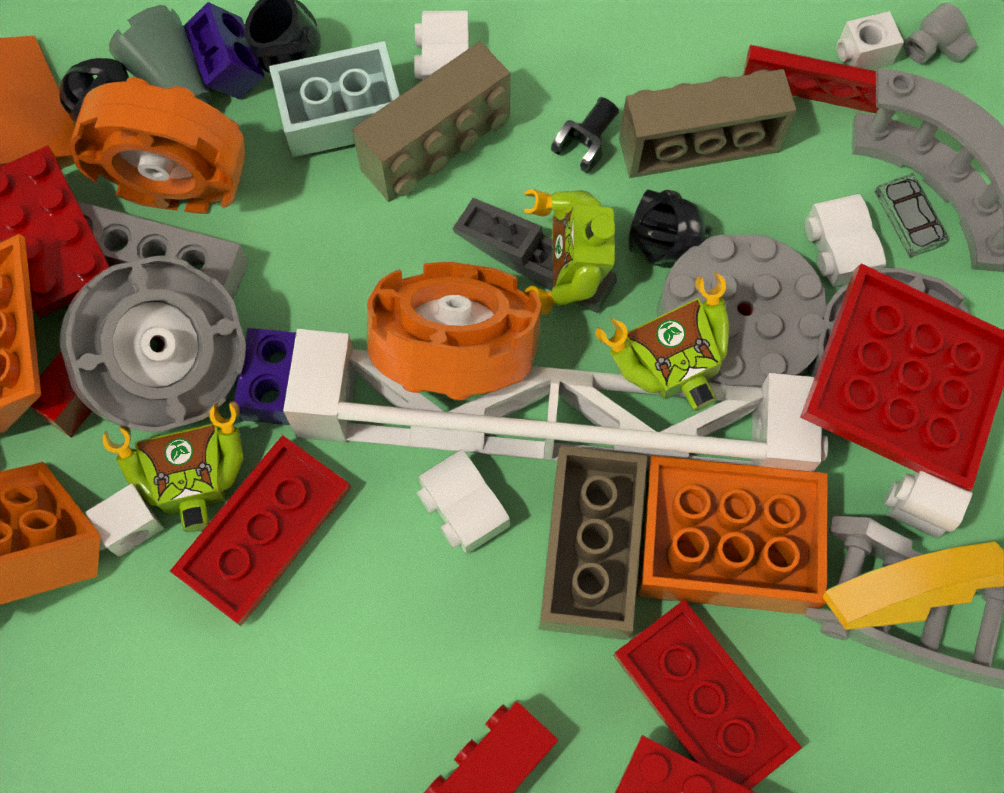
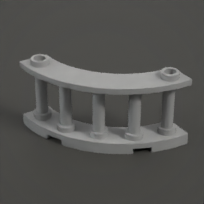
(940, 165)
(868, 537)

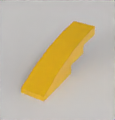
(913, 586)

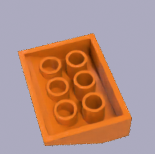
(30, 104)
(17, 335)
(42, 535)
(734, 535)

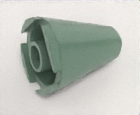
(159, 51)

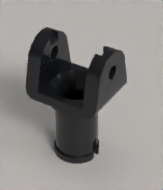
(587, 133)

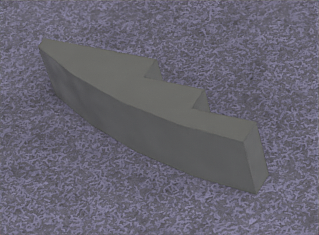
(519, 246)

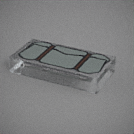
(911, 215)

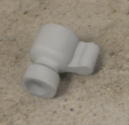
(941, 30)

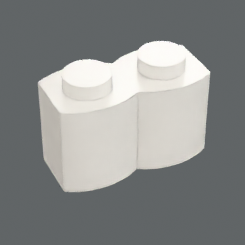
(442, 39)
(844, 238)
(463, 501)
(927, 503)

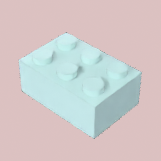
(331, 95)

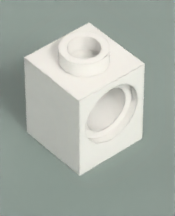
(870, 42)
(124, 521)

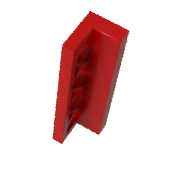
(818, 78)

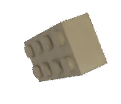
(433, 121)
(706, 122)
(594, 543)

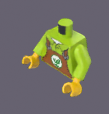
(580, 245)
(676, 348)
(184, 468)

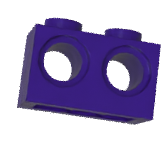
(223, 51)
(261, 377)

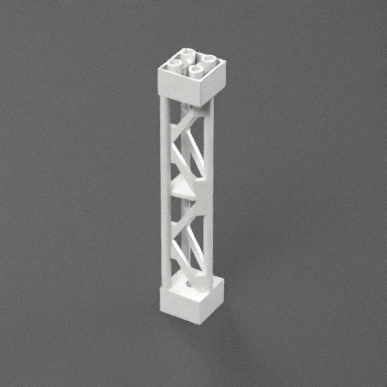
(325, 378)

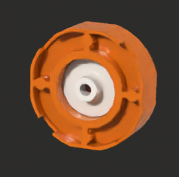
(158, 145)
(453, 329)

